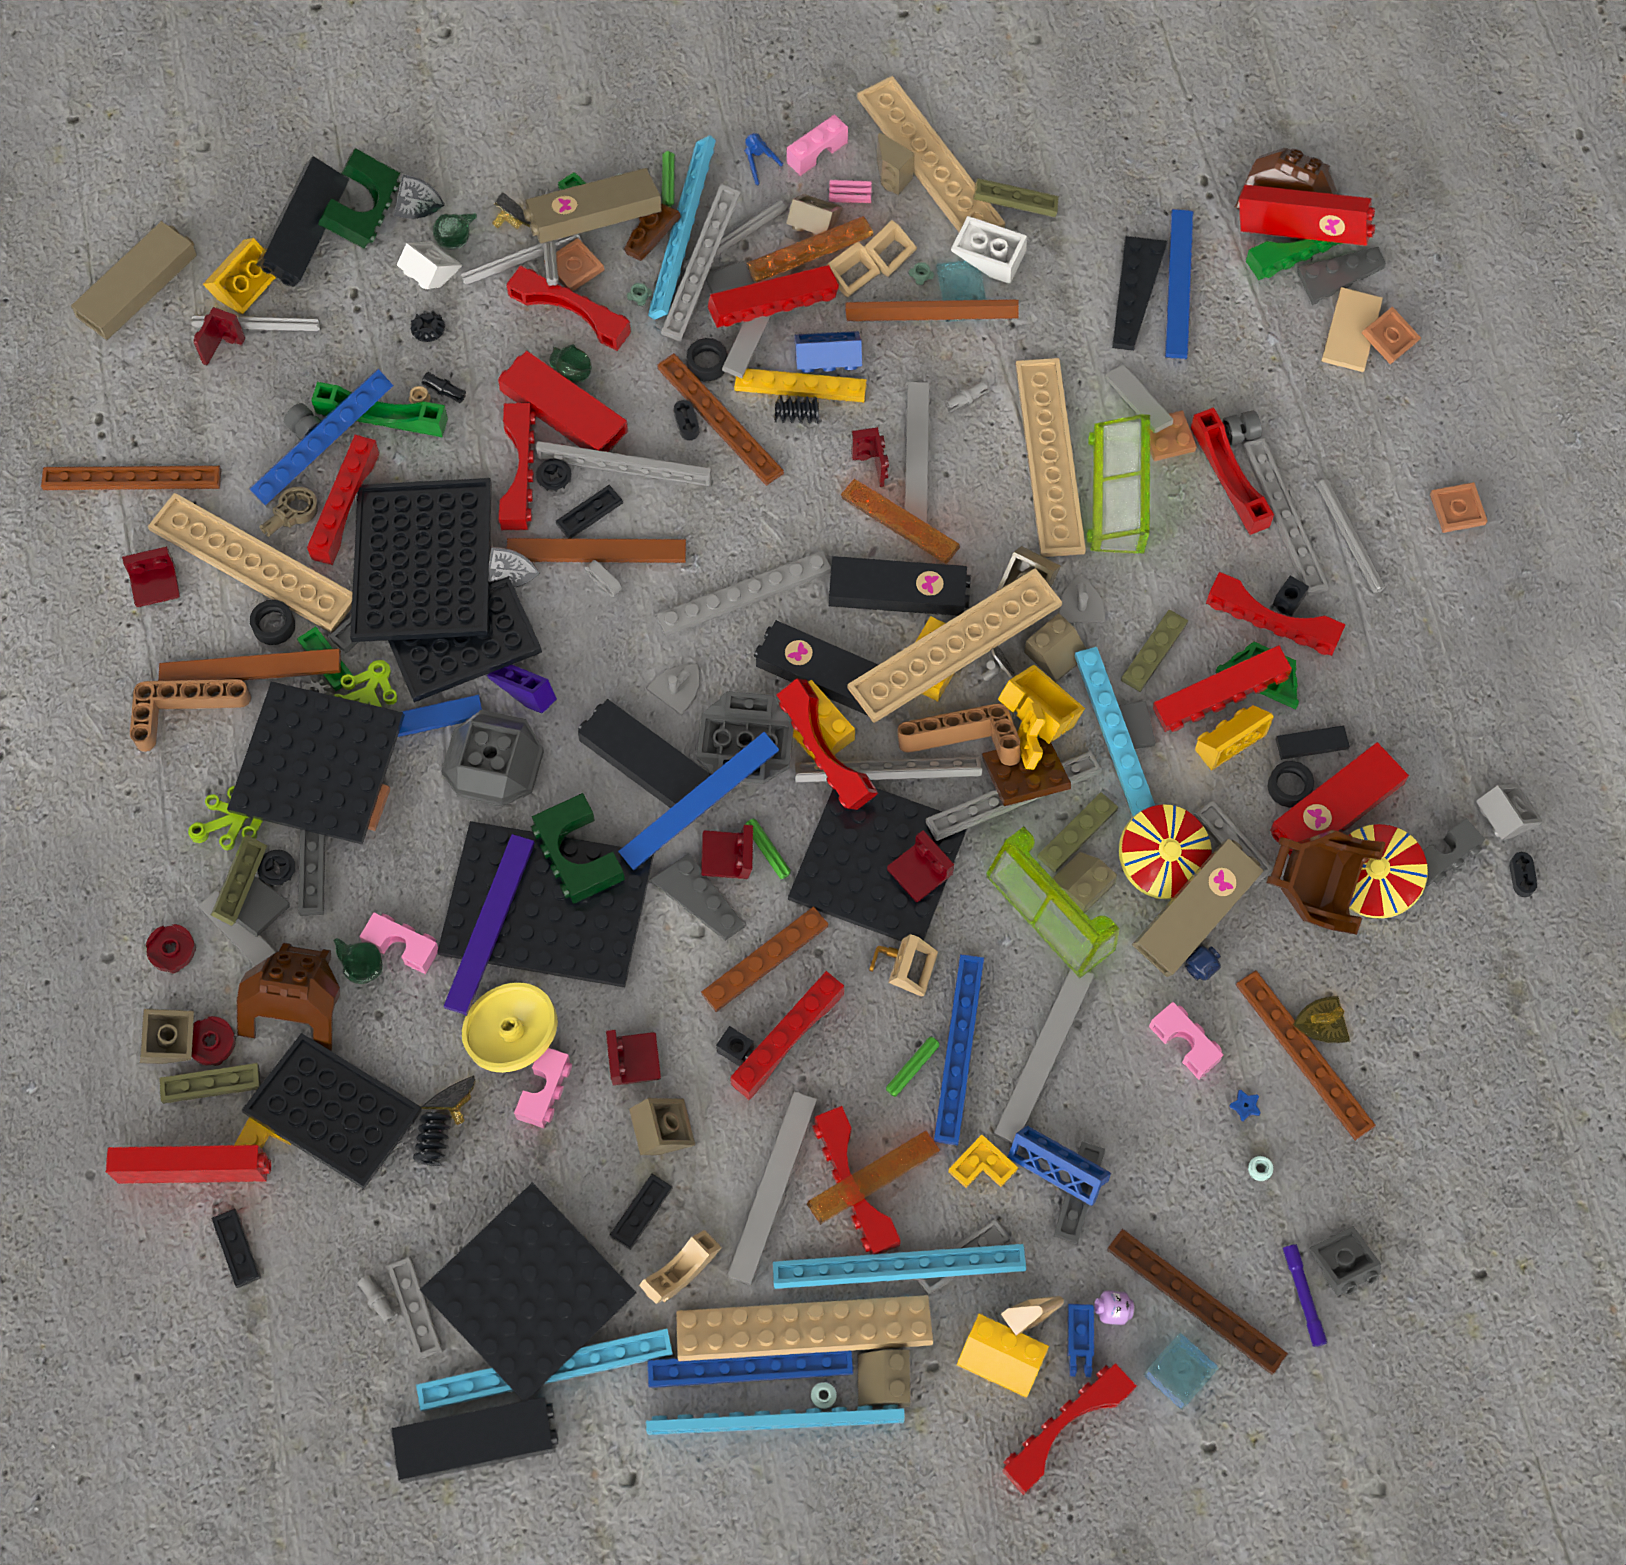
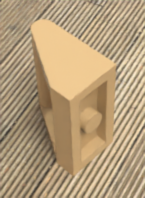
(882, 240)
(847, 260)
(903, 963)
(1031, 1312)

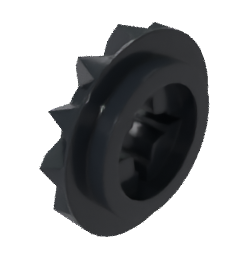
(424, 333)
(550, 467)
(267, 864)

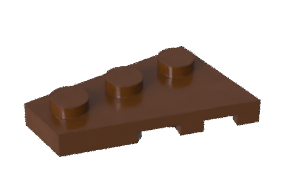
(650, 232)

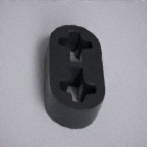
(682, 421)
(1518, 875)

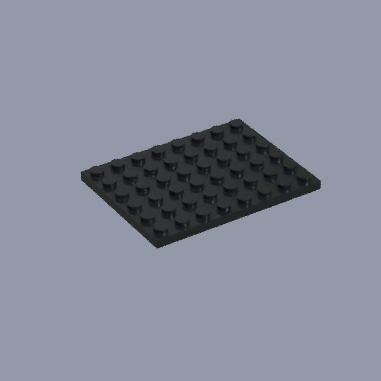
(422, 560)
(543, 928)

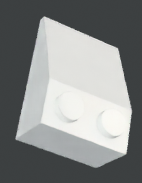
(990, 248)

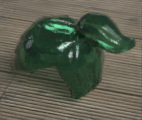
(453, 230)
(571, 363)
(360, 961)

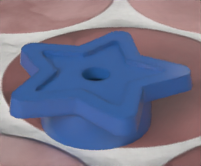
(1244, 1112)

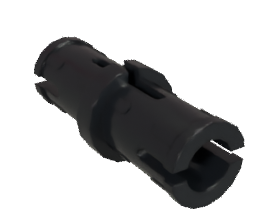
(443, 387)

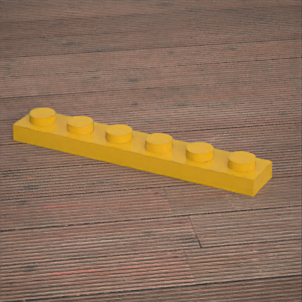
(802, 385)

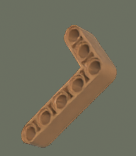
(179, 700)
(963, 726)

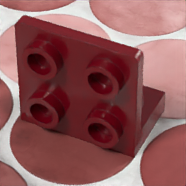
(217, 326)
(870, 444)
(152, 576)
(727, 853)
(921, 867)
(633, 1058)

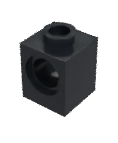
(1293, 588)
(733, 1037)

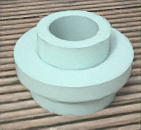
(1265, 1163)
(823, 1404)

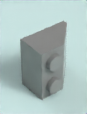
(1508, 811)

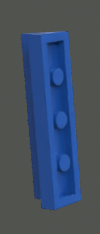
(1061, 1157)

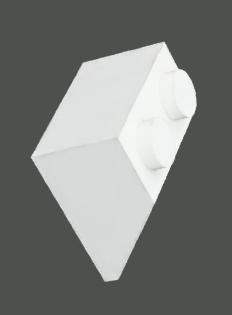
(428, 264)

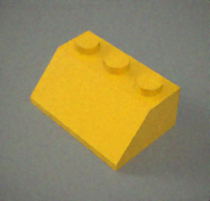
(238, 278)
(834, 726)
(1233, 736)
(1002, 1356)

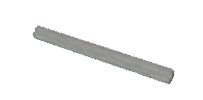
(747, 227)
(550, 256)
(512, 260)
(269, 323)
(1350, 536)

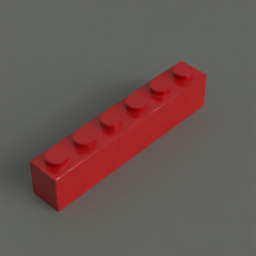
(773, 296)
(1221, 689)

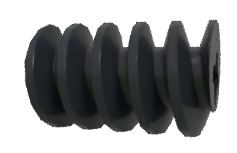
(797, 409)
(431, 1138)

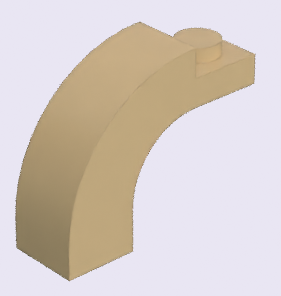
(681, 1269)

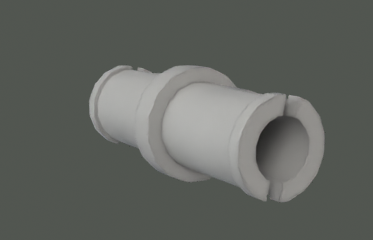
(966, 396)
(377, 1299)

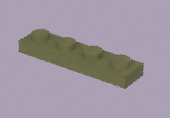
(1016, 197)
(1154, 650)
(1077, 832)
(238, 880)
(209, 1083)

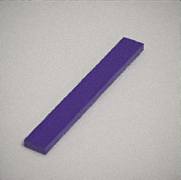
(489, 925)

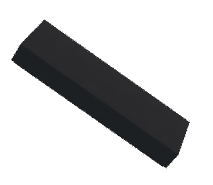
(589, 512)
(1312, 742)
(641, 1211)
(235, 1248)

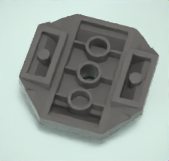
(741, 718)
(496, 779)

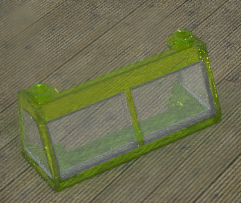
(1121, 485)
(1048, 908)

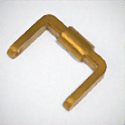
(892, 952)

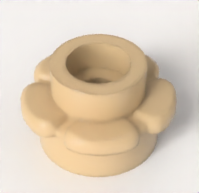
(419, 391)

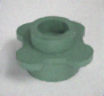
(921, 268)
(636, 289)

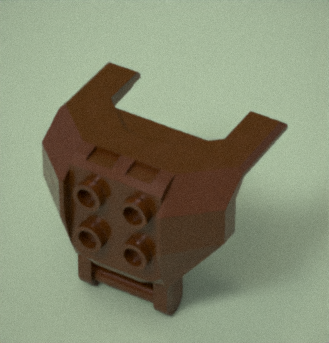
(1292, 171)
(1324, 877)
(290, 987)

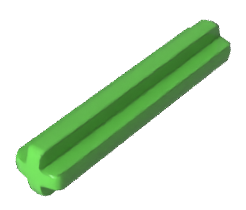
(668, 178)
(769, 850)
(912, 1066)

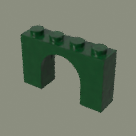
(380, 182)
(577, 879)

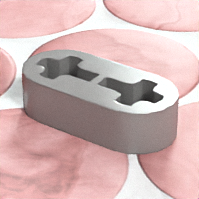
(603, 578)

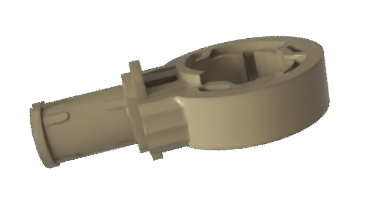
(287, 516)

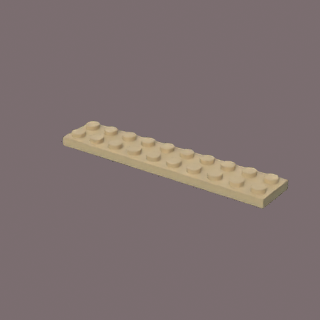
(933, 161)
(1050, 458)
(252, 562)
(954, 645)
(803, 1328)

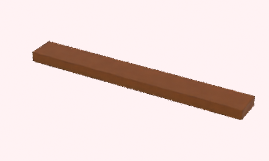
(932, 310)
(720, 419)
(131, 477)
(600, 550)
(254, 666)
(1305, 1055)

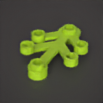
(368, 693)
(236, 820)

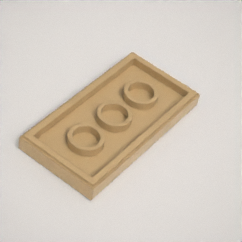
(1345, 340)

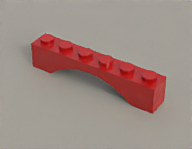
(533, 289)
(1245, 498)
(514, 505)
(330, 527)
(1318, 633)
(802, 706)
(806, 1012)
(877, 1229)
(1107, 1392)

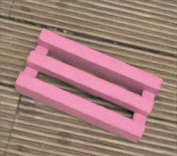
(850, 188)

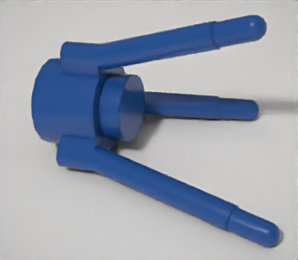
(757, 147)

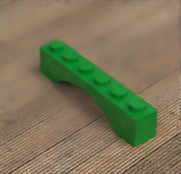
(1273, 257)
(417, 417)

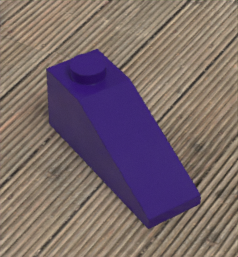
(525, 687)

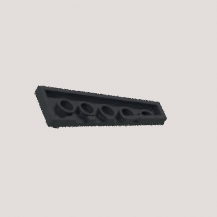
(1138, 275)

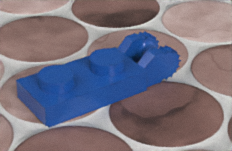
(1080, 1336)

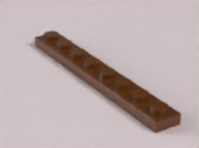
(1197, 1302)

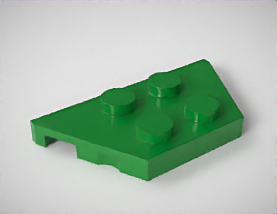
(1284, 692)

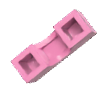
(830, 135)
(383, 932)
(1174, 1023)
(537, 1107)

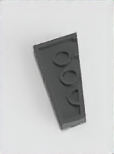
(1329, 275)
(698, 896)

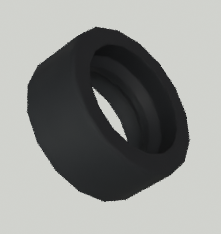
(704, 345)
(268, 607)
(1290, 767)

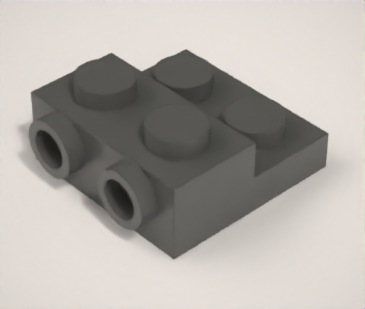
(1346, 1261)

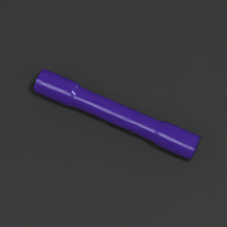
(1313, 1323)

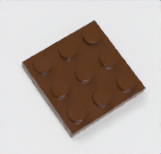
(1021, 784)

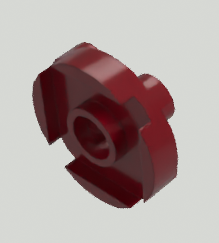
(172, 961)
(224, 1039)

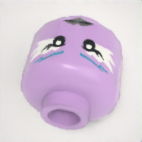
(1114, 1307)

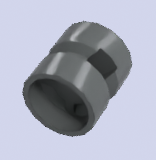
(300, 420)
(1245, 426)

